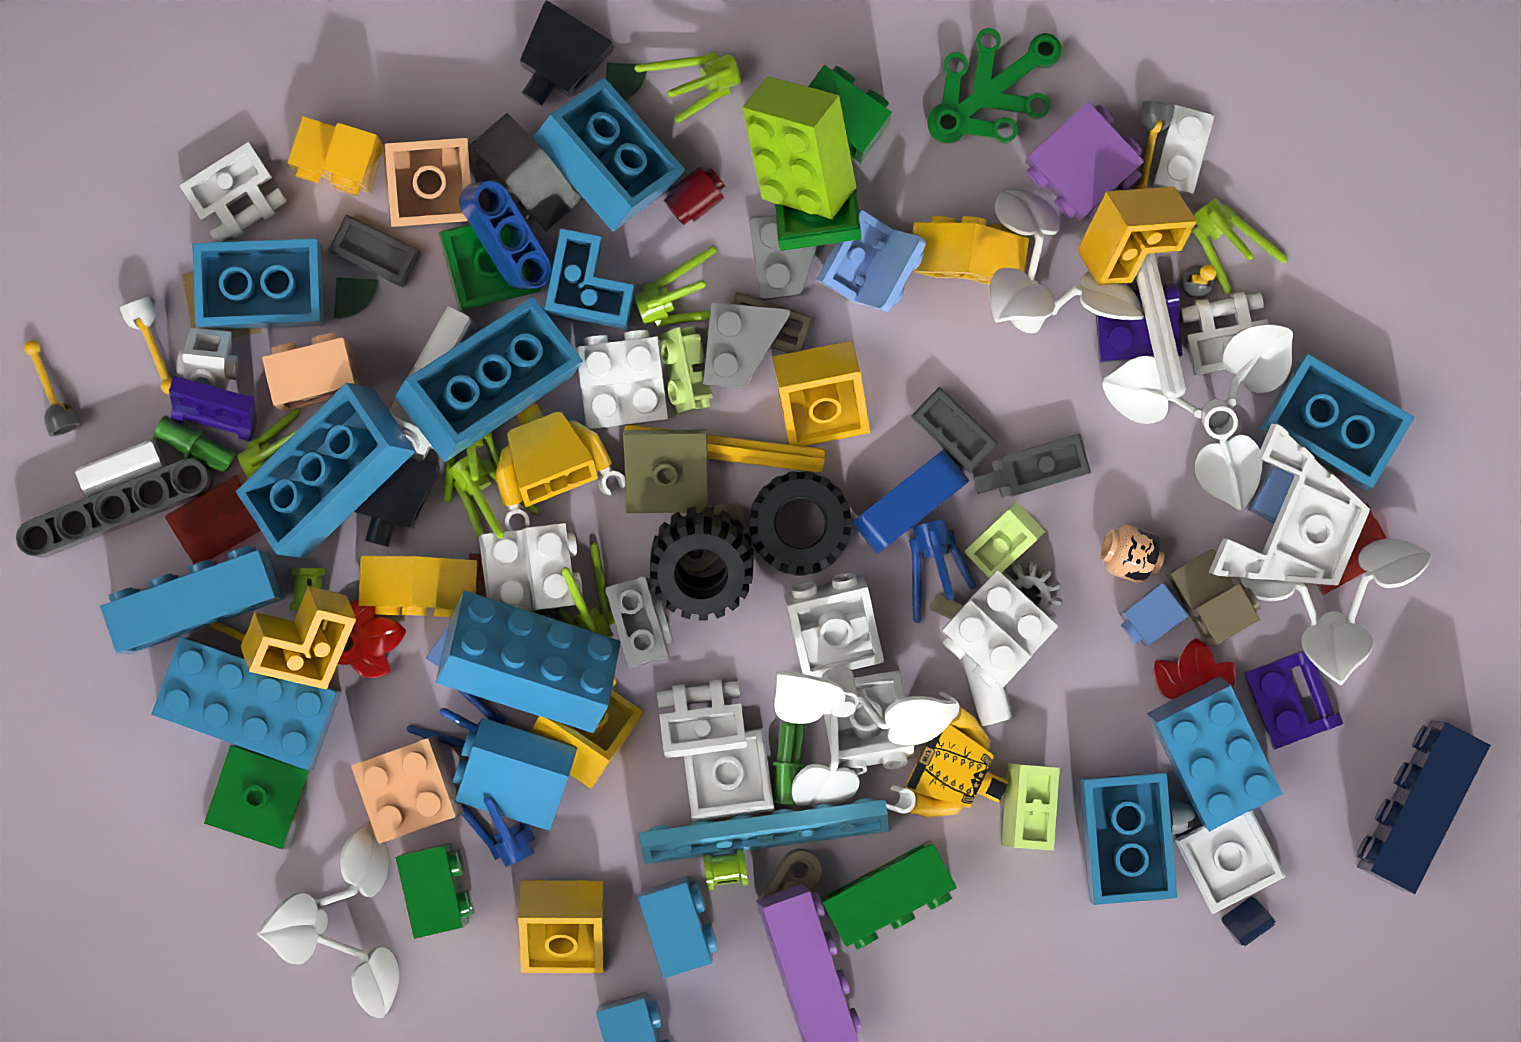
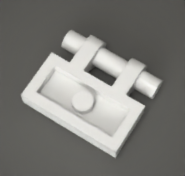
(227, 182)
(1208, 345)
(702, 729)

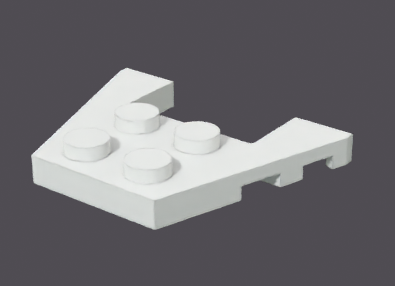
(1313, 526)

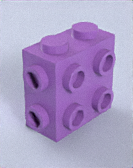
(1085, 161)

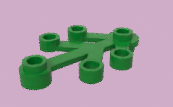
(988, 92)

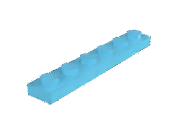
(751, 833)

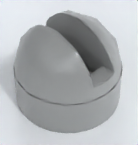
(1181, 816)

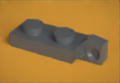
(1036, 467)

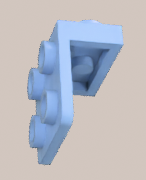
(873, 267)

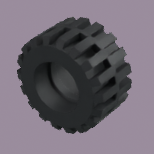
(808, 487)
(694, 593)

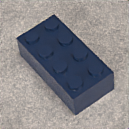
(1422, 805)

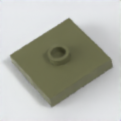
(666, 470)

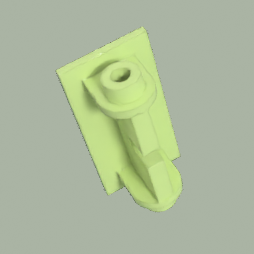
(680, 351)

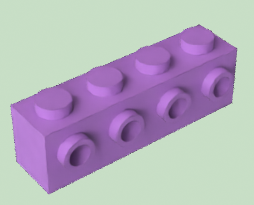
(807, 966)

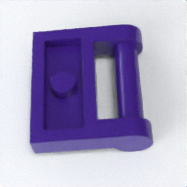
(1130, 338)
(213, 407)
(1280, 703)

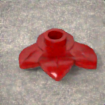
(371, 641)
(1193, 669)

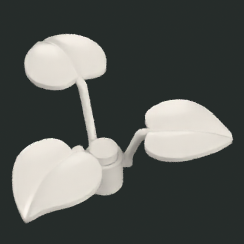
(1022, 298)
(1224, 469)
(1335, 640)
(806, 698)
(299, 923)

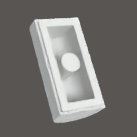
(450, 331)
(120, 467)
(990, 703)

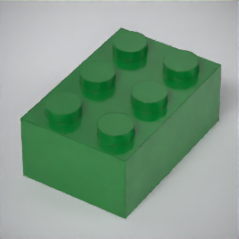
(889, 895)

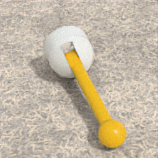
(140, 316)

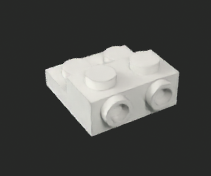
(622, 380)
(527, 567)
(834, 625)
(998, 630)
(860, 737)

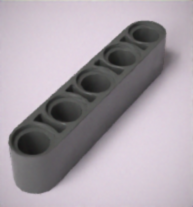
(94, 508)

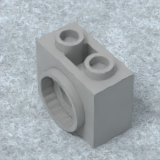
(639, 621)

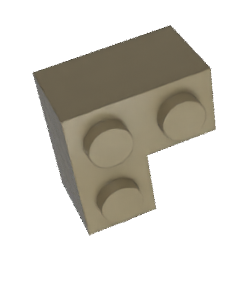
(1213, 601)

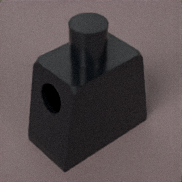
(561, 54)
(398, 500)

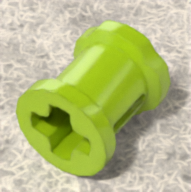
(300, 578)
(725, 869)

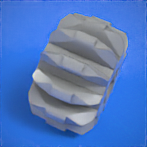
(1038, 584)

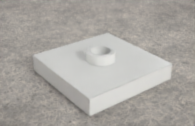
(730, 780)
(1229, 861)

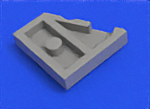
(778, 272)
(739, 341)

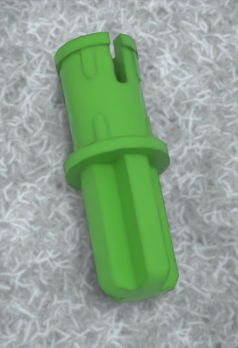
(193, 444)
(788, 761)

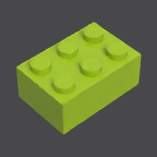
(799, 147)

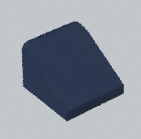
(1248, 921)

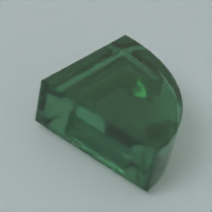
(625, 79)
(353, 296)

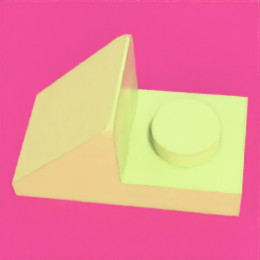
(1004, 540)

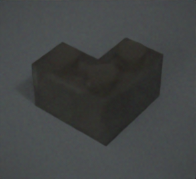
(525, 171)

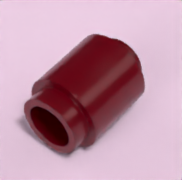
(695, 195)

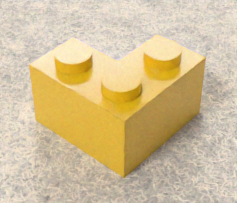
(336, 154)
(1130, 227)
(968, 248)
(415, 584)
(302, 648)

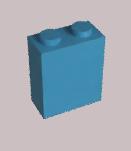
(516, 770)

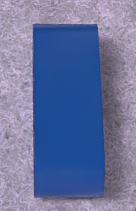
(488, 226)
(910, 501)

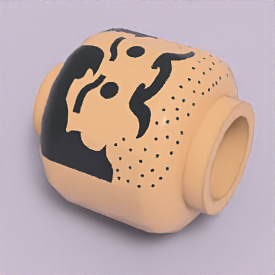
(1132, 553)

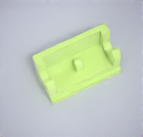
(1030, 806)

